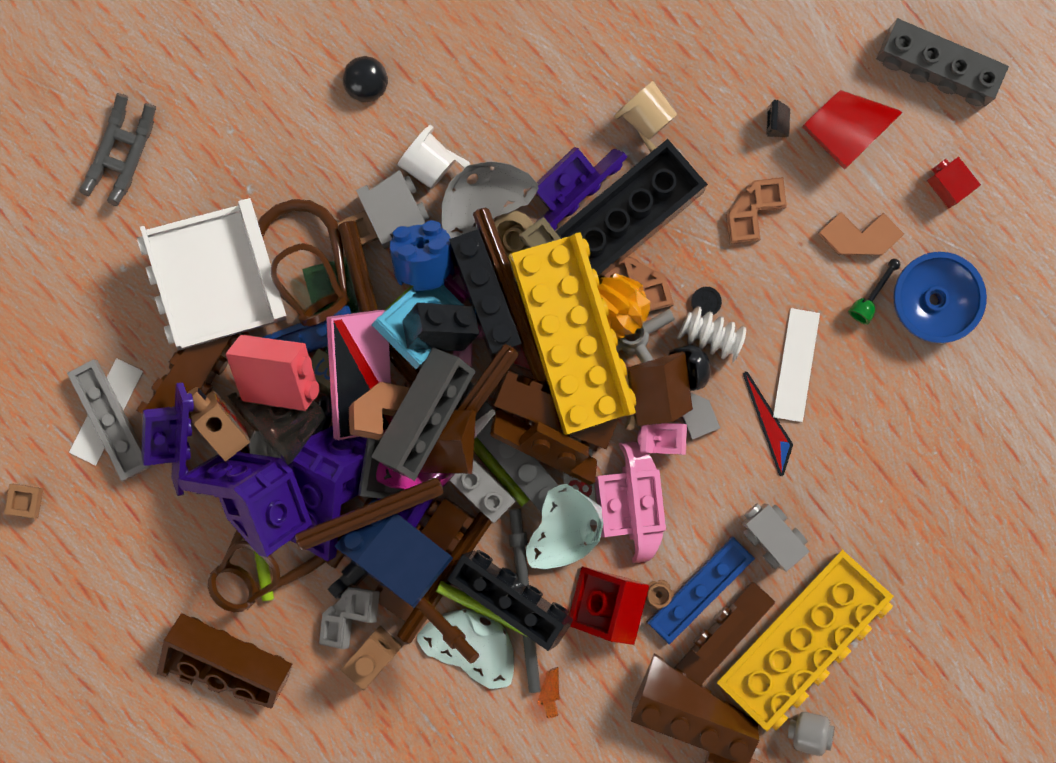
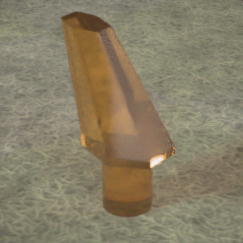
(550, 692)

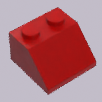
(608, 605)

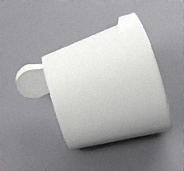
(428, 159)

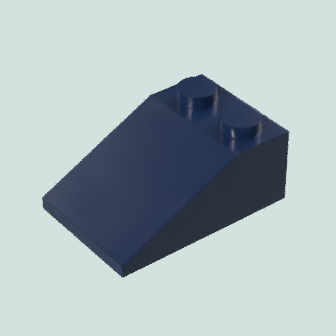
(396, 556)

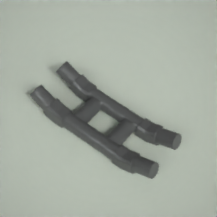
(112, 133)

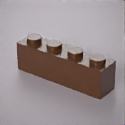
(193, 367)
(446, 530)
(222, 662)
(693, 715)

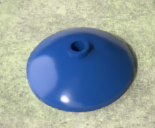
(959, 295)

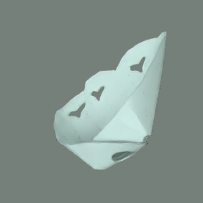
(565, 529)
(493, 646)

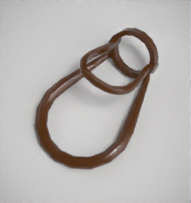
(340, 296)
(277, 581)

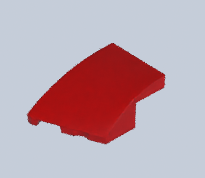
(849, 125)

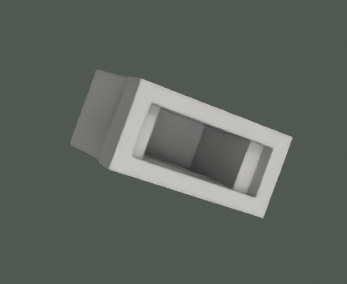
(392, 206)
(484, 492)

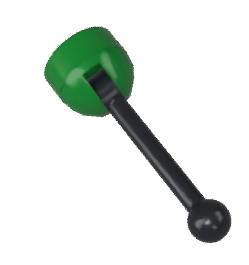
(864, 309)

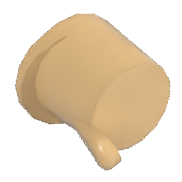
(648, 113)

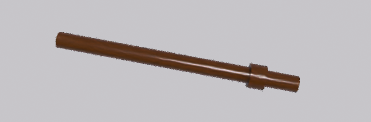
(451, 634)

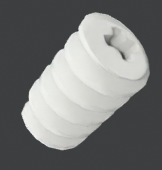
(713, 333)

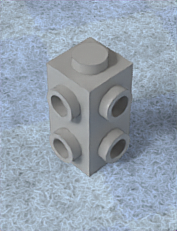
(767, 527)

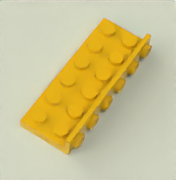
(573, 333)
(806, 641)

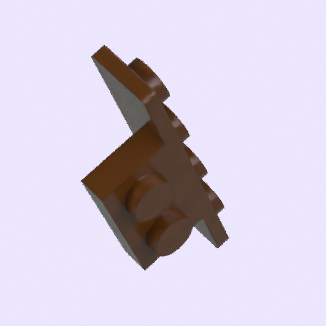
(546, 446)
(725, 634)

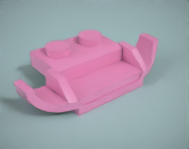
(633, 502)

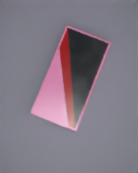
(356, 364)

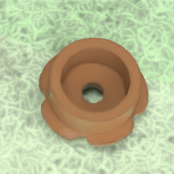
(667, 594)

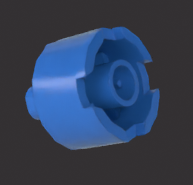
(422, 255)

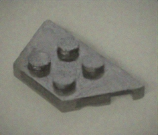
(280, 427)

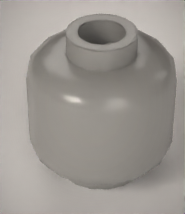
(811, 733)

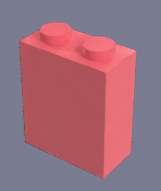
(273, 372)

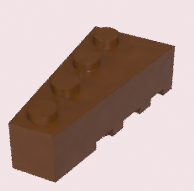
(535, 403)

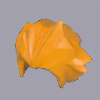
(625, 303)

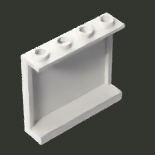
(212, 275)

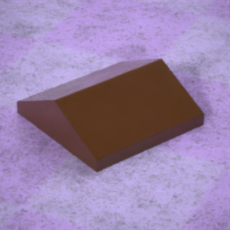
(660, 389)
(454, 446)

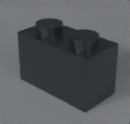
(440, 327)

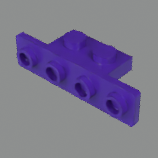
(572, 181)
(166, 435)

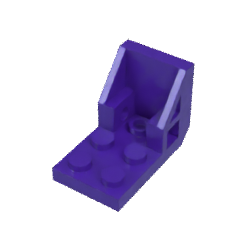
(328, 477)
(256, 496)

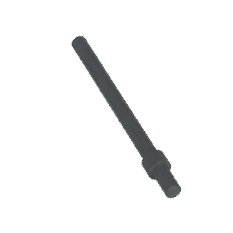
(518, 540)

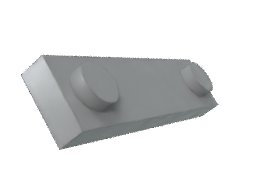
(108, 419)

